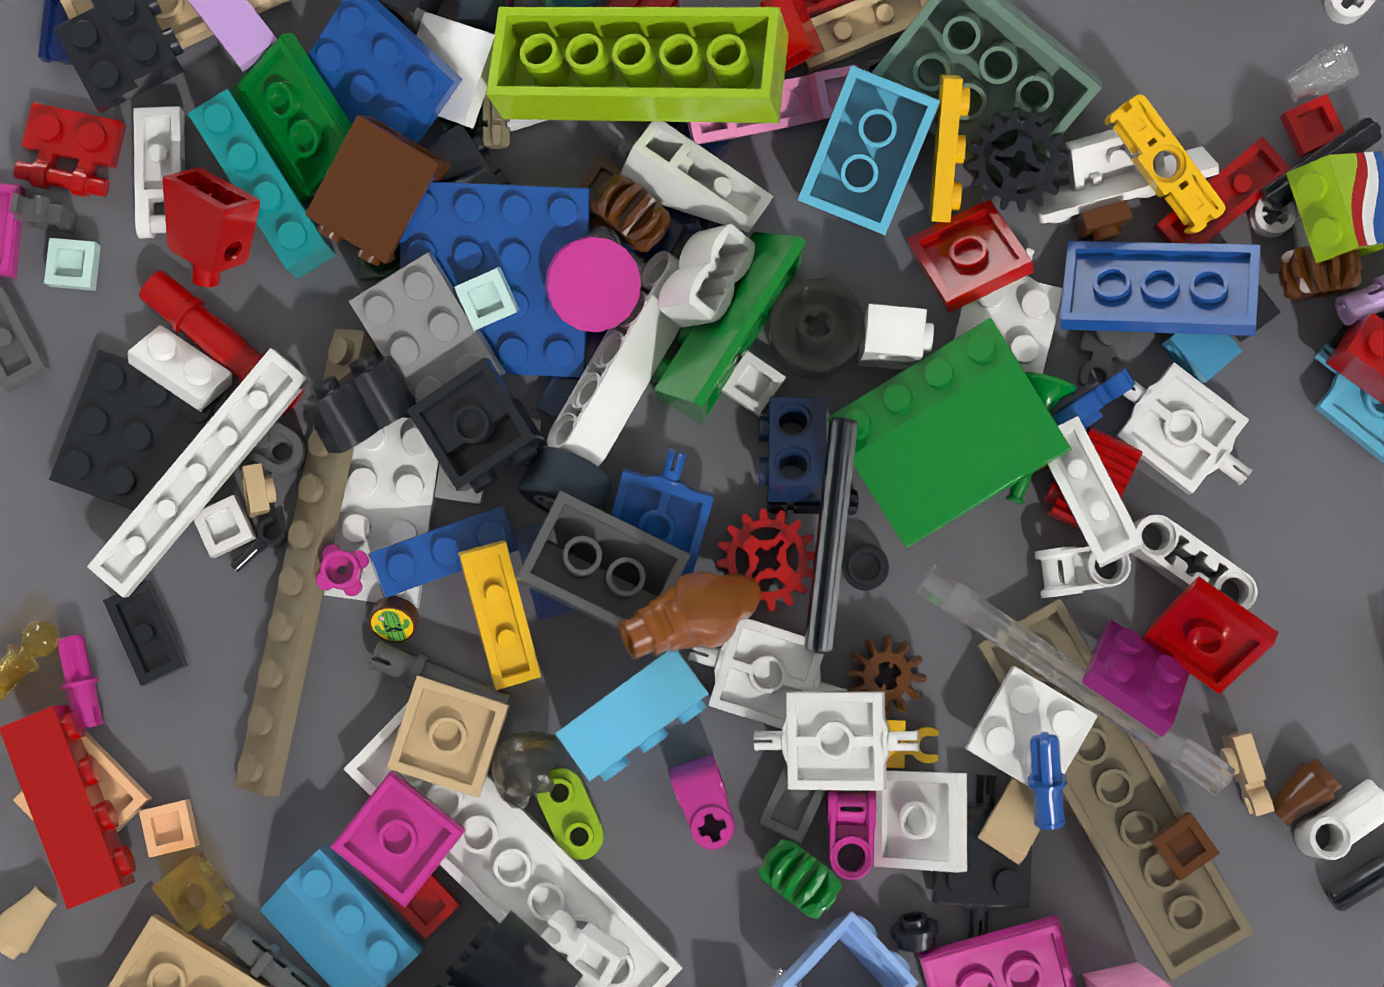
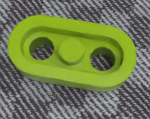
(572, 813)

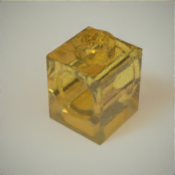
(174, 893)

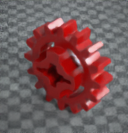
(750, 545)

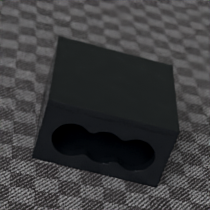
(512, 958)

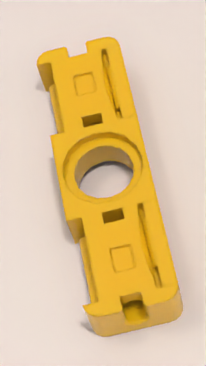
(1187, 188)

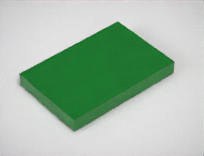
(293, 114)

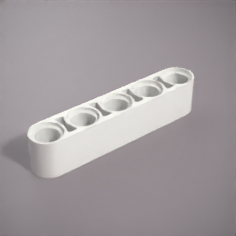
(618, 371)

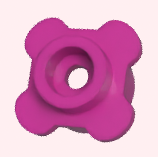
(329, 575)

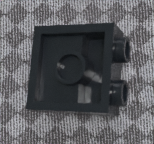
(120, 50)
(476, 427)

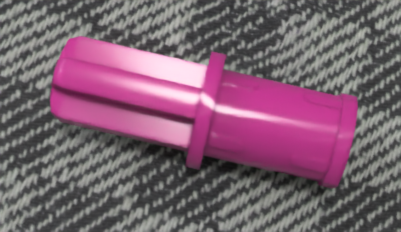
(80, 683)

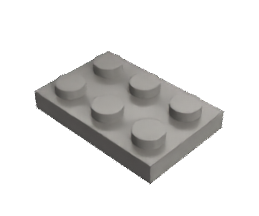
(422, 326)

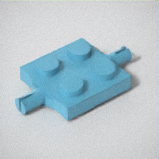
(1352, 410)

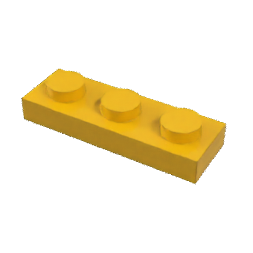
(948, 148)
(499, 614)

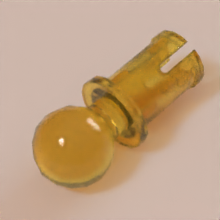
(37, 640)

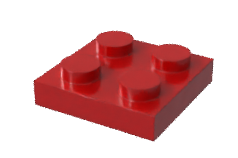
(970, 255)
(1210, 635)

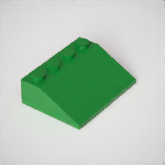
(714, 349)
(951, 433)

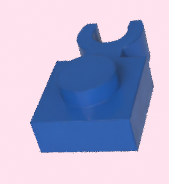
(1090, 402)

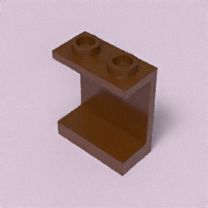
(374, 189)

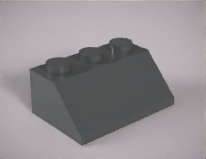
(599, 562)

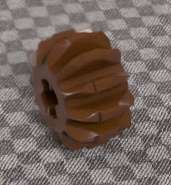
(631, 213)
(1306, 279)
(900, 681)

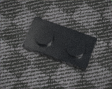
(146, 634)

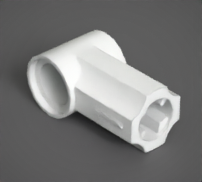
(1346, 820)

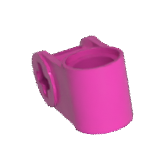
(703, 792)
(851, 827)

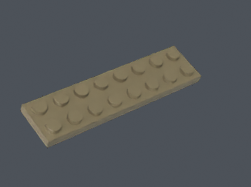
(1119, 806)

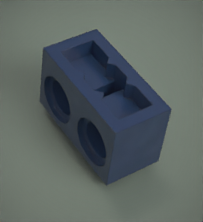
(801, 449)

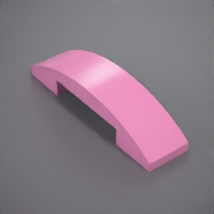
(803, 102)

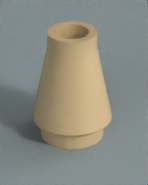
(23, 922)

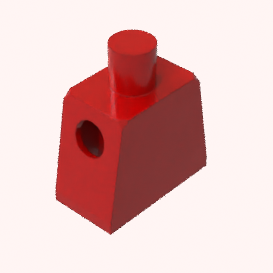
(208, 222)

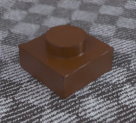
(1103, 222)
(1184, 846)

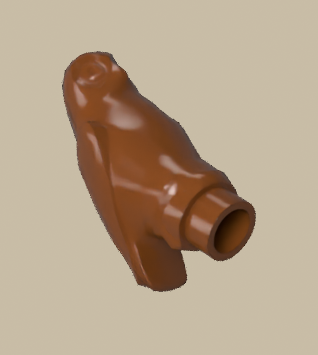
(691, 614)

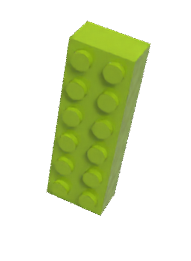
(639, 64)

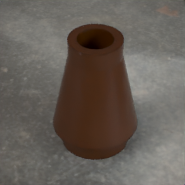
(1305, 791)

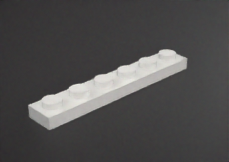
(198, 473)

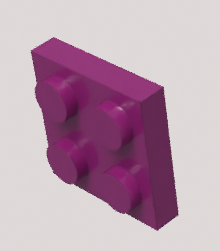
(1136, 677)

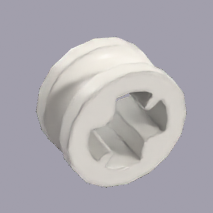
(1275, 229)

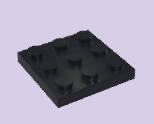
(125, 433)

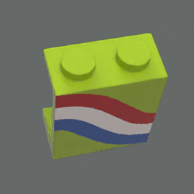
(1341, 203)

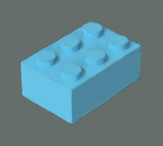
(868, 150)
(633, 716)

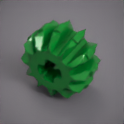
(799, 878)

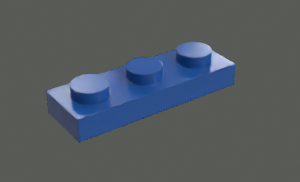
(436, 551)

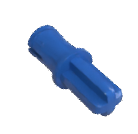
(1047, 781)

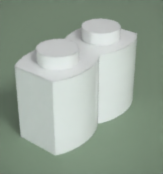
(706, 276)

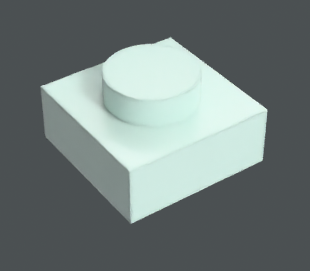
(72, 264)
(487, 298)

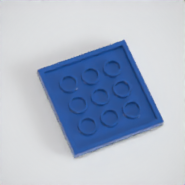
(512, 228)

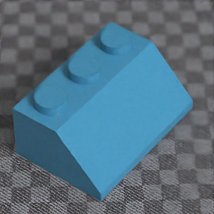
(341, 924)

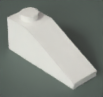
(693, 179)

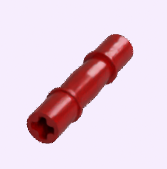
(202, 326)

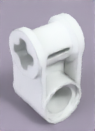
(1076, 571)

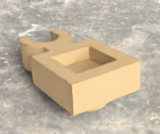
(1243, 756)

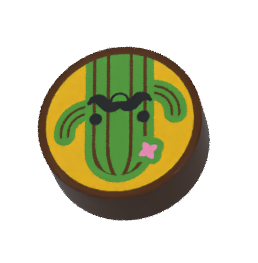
(393, 619)

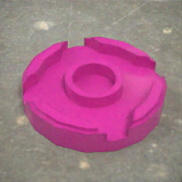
(593, 284)

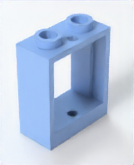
(862, 942)

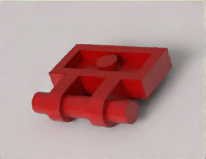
(70, 136)

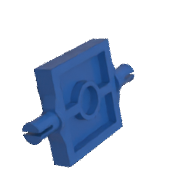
(665, 507)

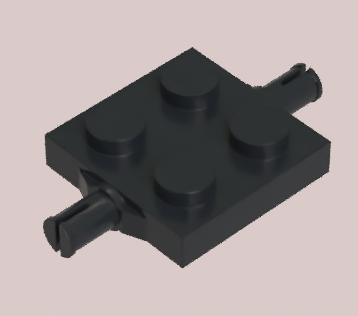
(990, 876)

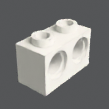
(894, 337)

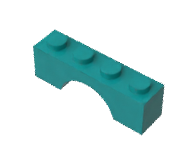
(253, 169)

